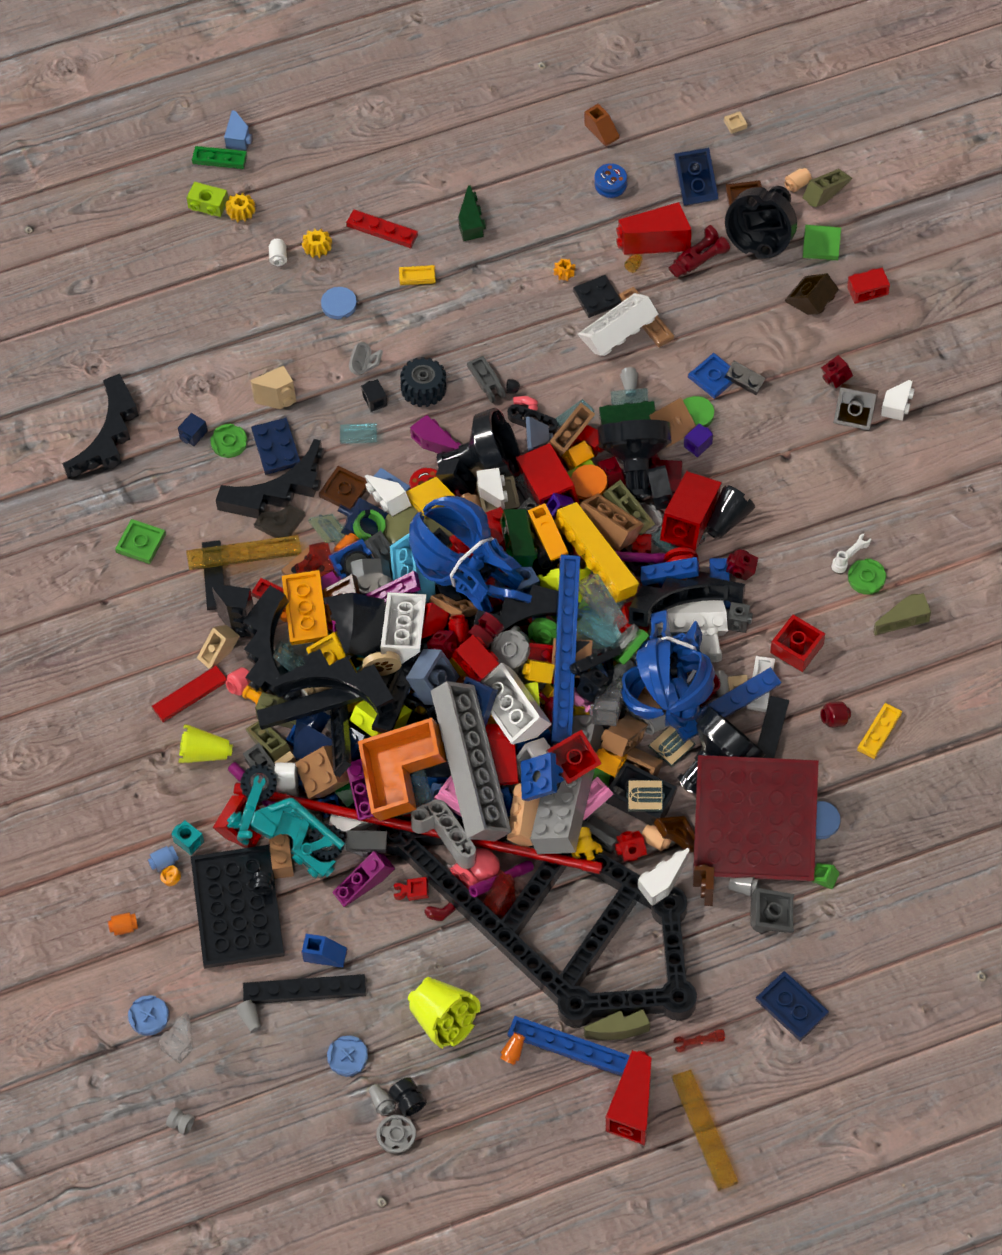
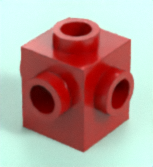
(630, 845)

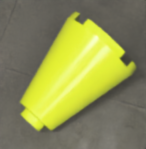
(202, 746)

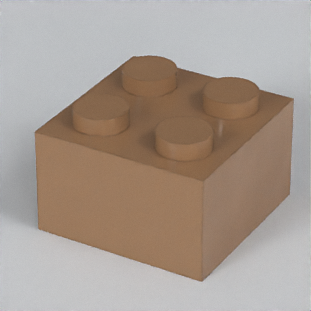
(318, 773)

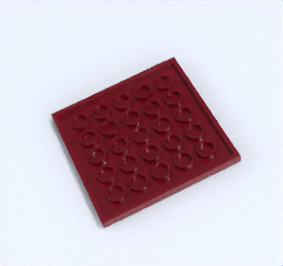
(756, 817)

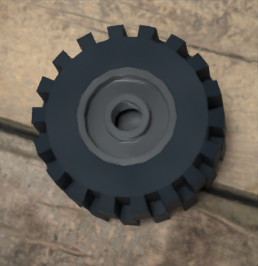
(423, 382)

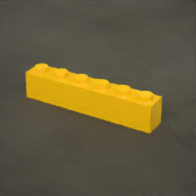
(596, 551)

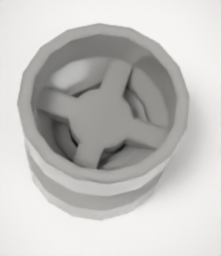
(180, 1121)

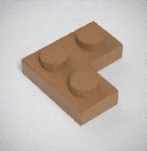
(454, 607)

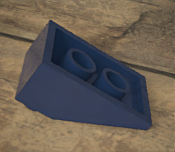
(695, 176)

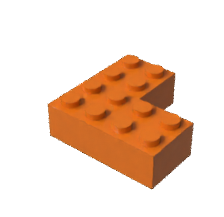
(390, 760)

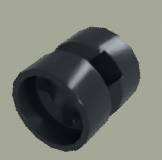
(406, 1095)

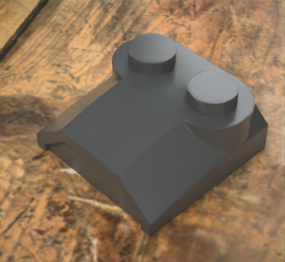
(371, 574)
(771, 911)

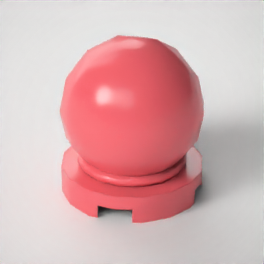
(485, 867)

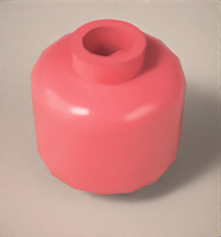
(236, 681)

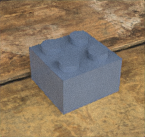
(429, 672)

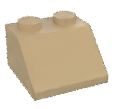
(274, 389)

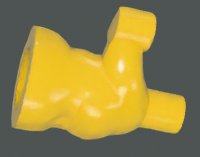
(586, 845)

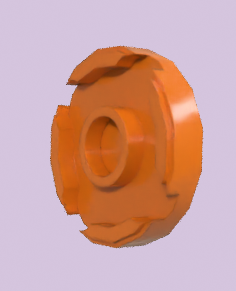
(589, 481)

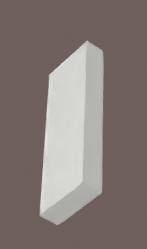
(761, 665)

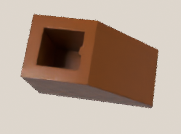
(601, 125)

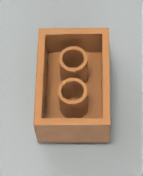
(612, 522)

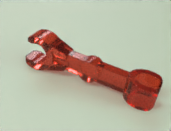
(715, 1036)

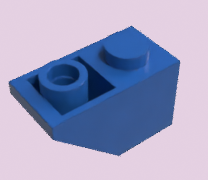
(323, 951)

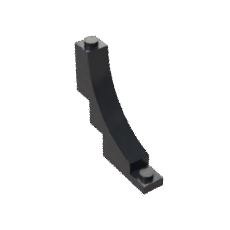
(543, 603)

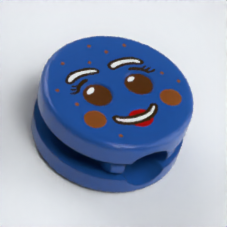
(610, 180)

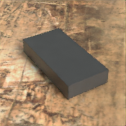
(366, 841)

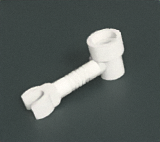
(840, 562)

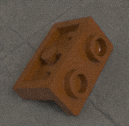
(704, 878)

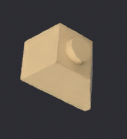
(218, 645)

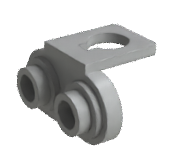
(362, 359)

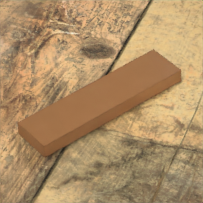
(657, 329)

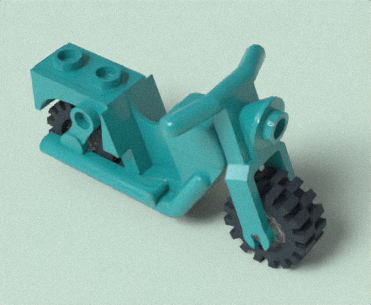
(287, 818)

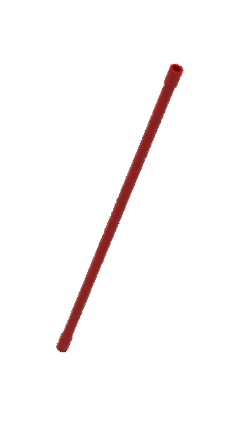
(583, 864)

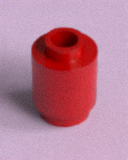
(460, 626)

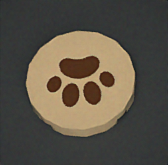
(384, 663)

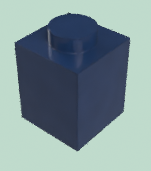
(192, 429)

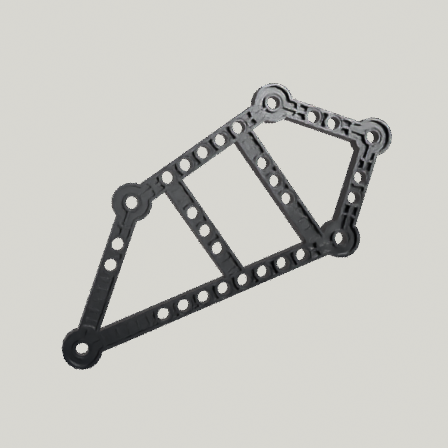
(566, 987)

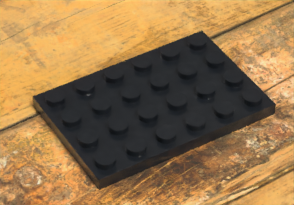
(231, 917)

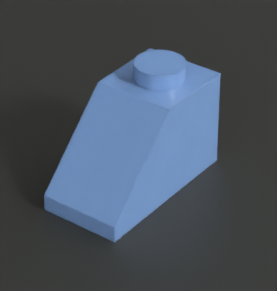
(237, 133)

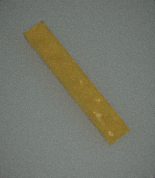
(243, 552)
(704, 1130)

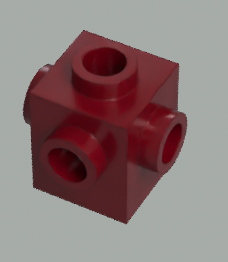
(836, 372)
(742, 564)
(444, 641)

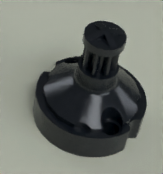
(761, 220)
(490, 445)
(635, 445)
(717, 738)

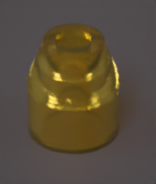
(633, 263)

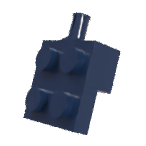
(366, 524)

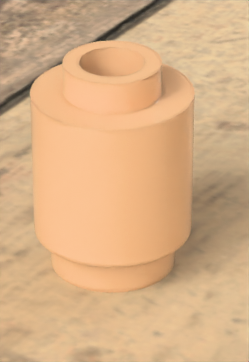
(797, 179)
(653, 838)

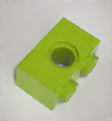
(207, 199)

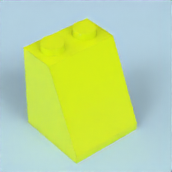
(364, 716)

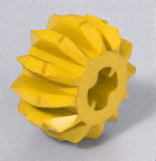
(240, 207)
(317, 243)

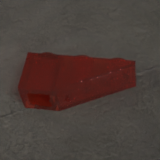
(501, 894)

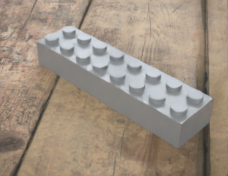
(470, 761)
(562, 813)

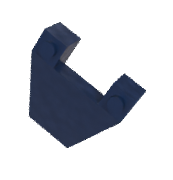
(310, 738)

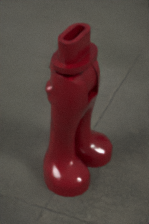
(691, 259)

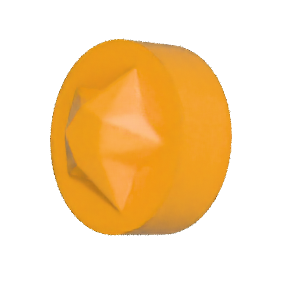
(170, 875)

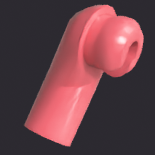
(526, 400)

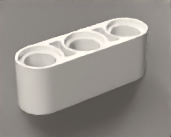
(287, 778)

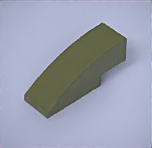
(618, 1027)

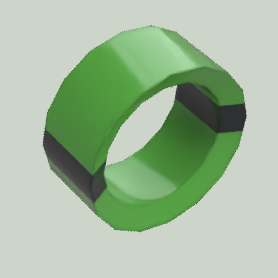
(372, 514)

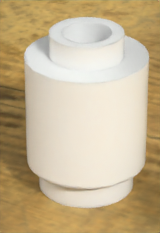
(277, 252)

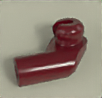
(439, 914)

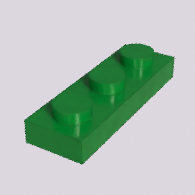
(219, 157)

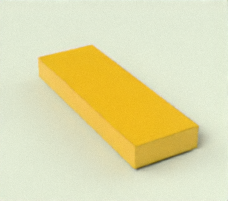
(879, 730)

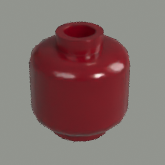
(835, 714)

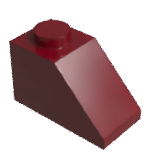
(612, 471)

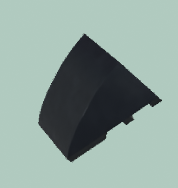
(358, 621)

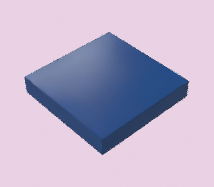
(711, 375)

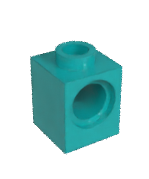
(190, 844)

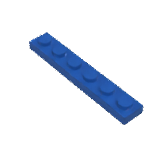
(736, 699)
(569, 1046)

